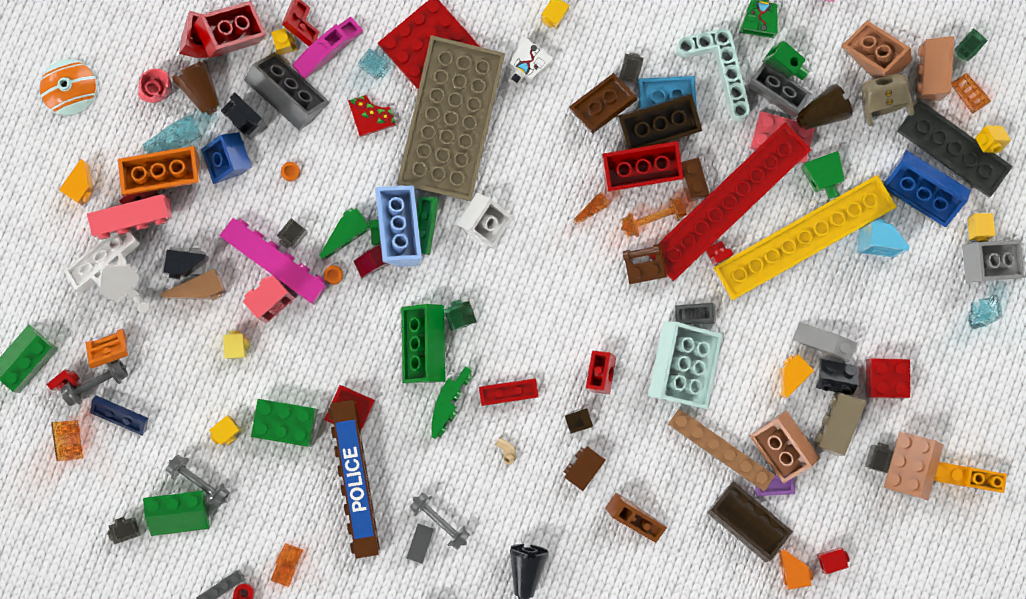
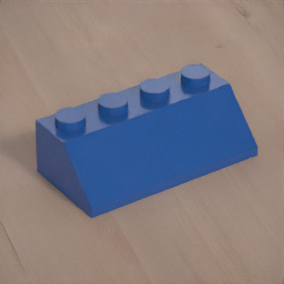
(926, 188)

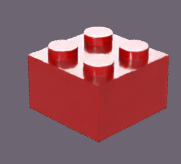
(888, 378)

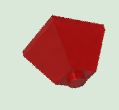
(190, 40)

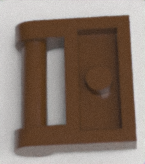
(646, 270)

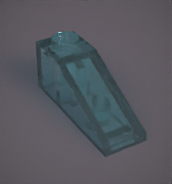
(174, 136)

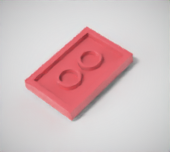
(769, 123)

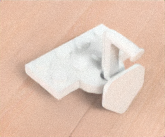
(108, 268)

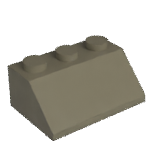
(839, 424)

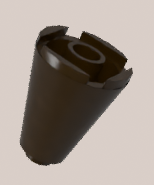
(825, 109)

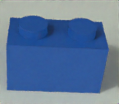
(226, 157)

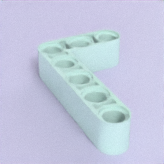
(724, 66)

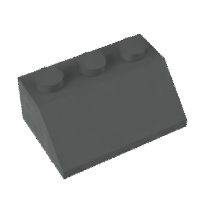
(779, 90)

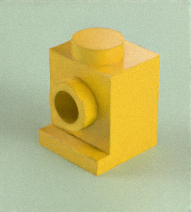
(283, 41)

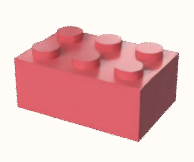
(268, 299)

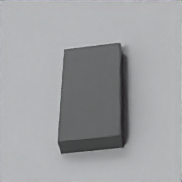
(420, 543)

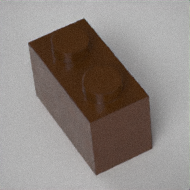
(694, 180)
(584, 468)

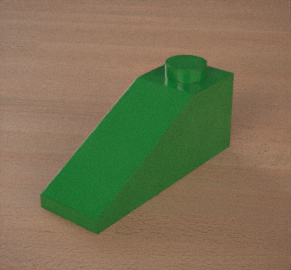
(348, 229)

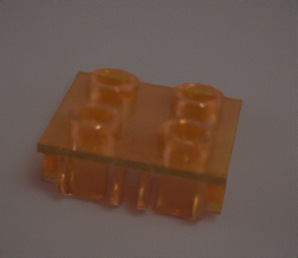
(67, 440)

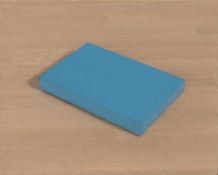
(664, 88)

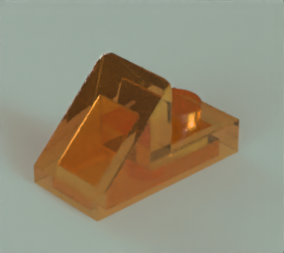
(286, 564)

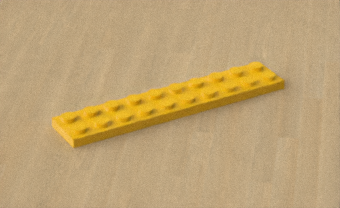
(804, 237)

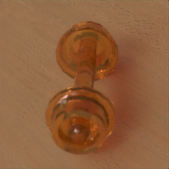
(676, 208)

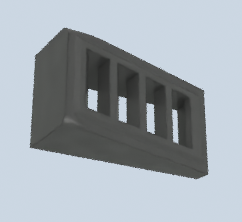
(712, 313)

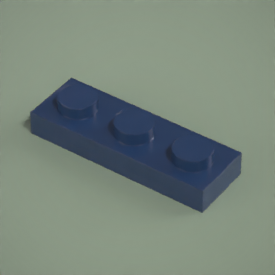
(119, 415)

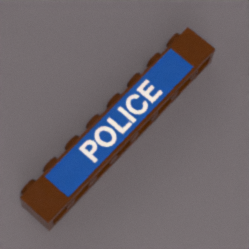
(355, 479)

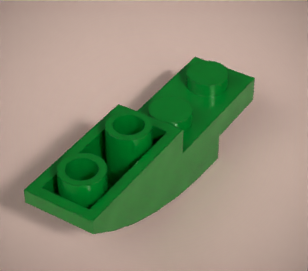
(444, 409)

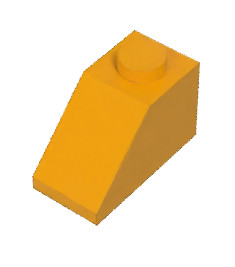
(79, 183)
(793, 374)

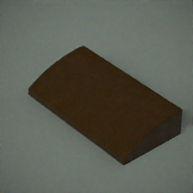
(750, 522)

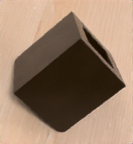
(578, 421)

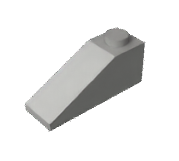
(825, 342)

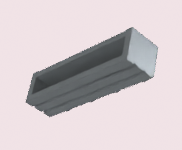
(223, 586)

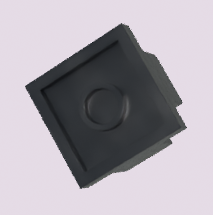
(243, 117)

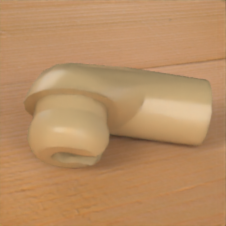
(508, 450)

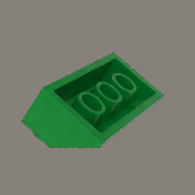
(423, 343)

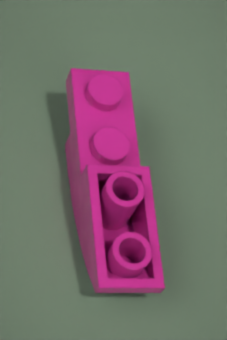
(326, 46)

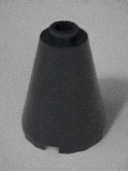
(527, 568)

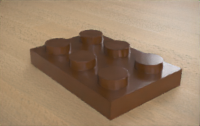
(603, 103)

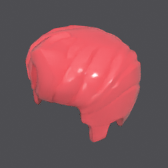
(154, 86)

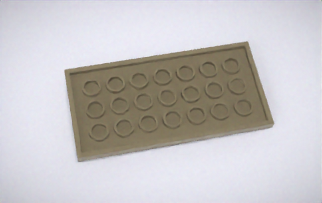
(451, 118)

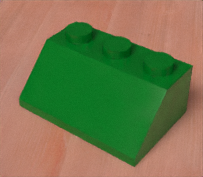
(24, 359)
(176, 513)

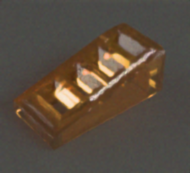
(965, 96)
(596, 205)

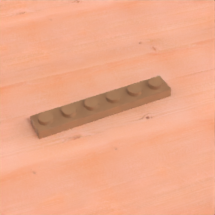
(721, 450)

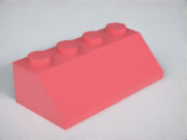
(129, 216)

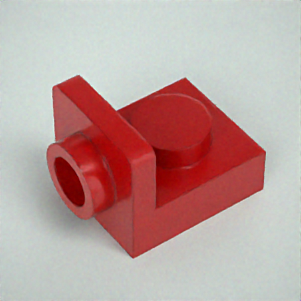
(718, 253)
(61, 380)

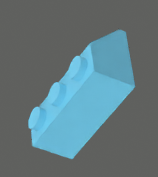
(881, 240)

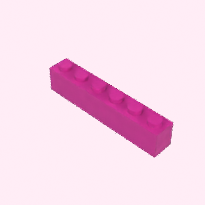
(273, 261)

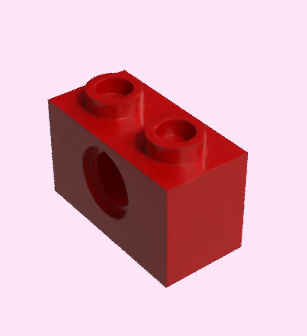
(601, 372)

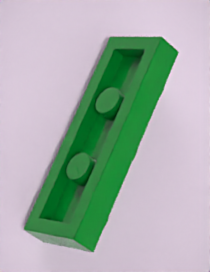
(426, 218)

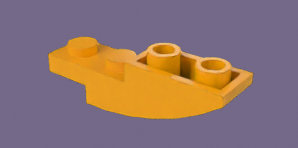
(970, 477)

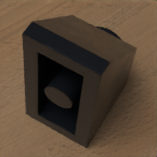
(182, 264)

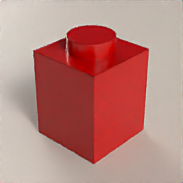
(833, 560)

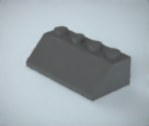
(286, 90)

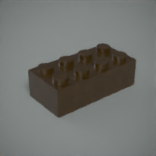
(659, 122)

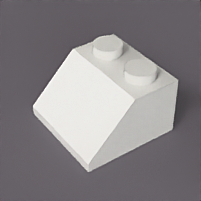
(484, 220)

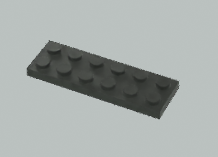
(954, 149)

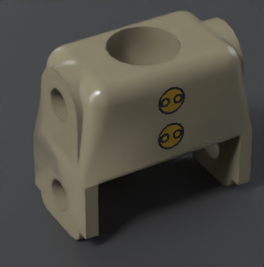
(886, 96)

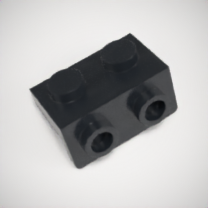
(838, 377)

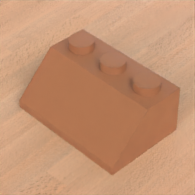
(935, 68)
(785, 447)

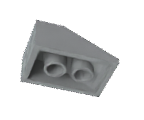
(993, 261)

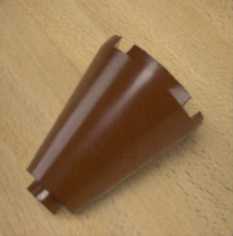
(198, 87)

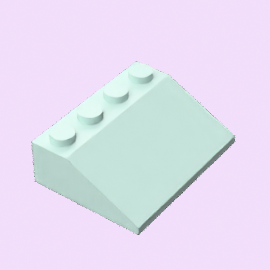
(685, 364)

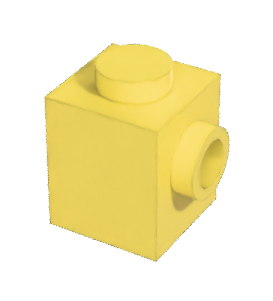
(235, 345)

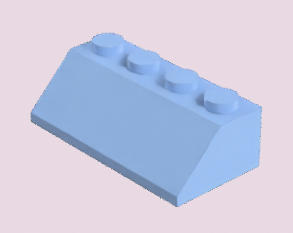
(398, 225)

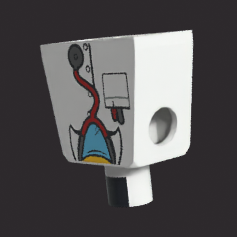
(529, 62)

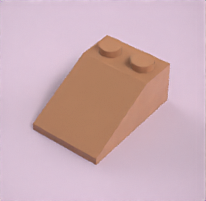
(877, 51)

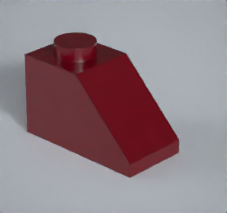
(370, 262)

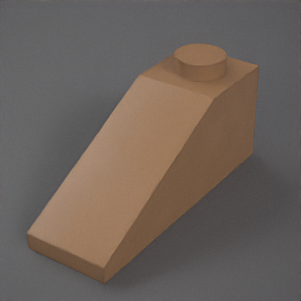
(202, 287)

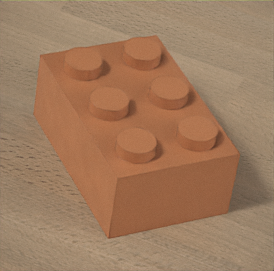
(913, 465)

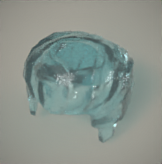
(987, 312)

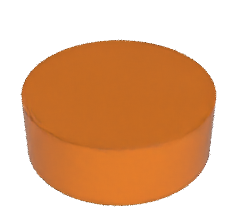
(290, 171)
(333, 275)

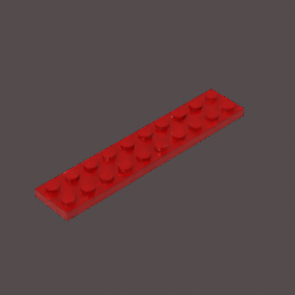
(731, 199)

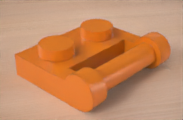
(107, 349)

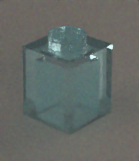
(373, 64)

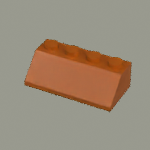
(159, 170)

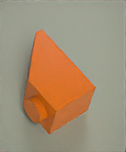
(794, 571)

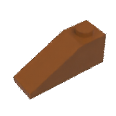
(635, 518)

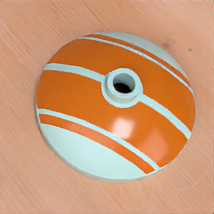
(78, 93)

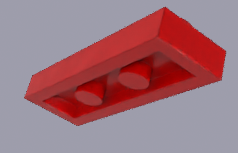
(508, 392)

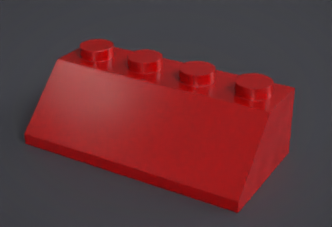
(642, 166)

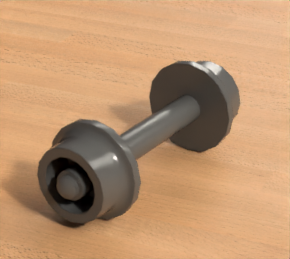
(72, 394)
(177, 466)
(458, 538)

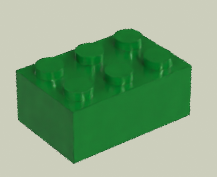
(284, 422)

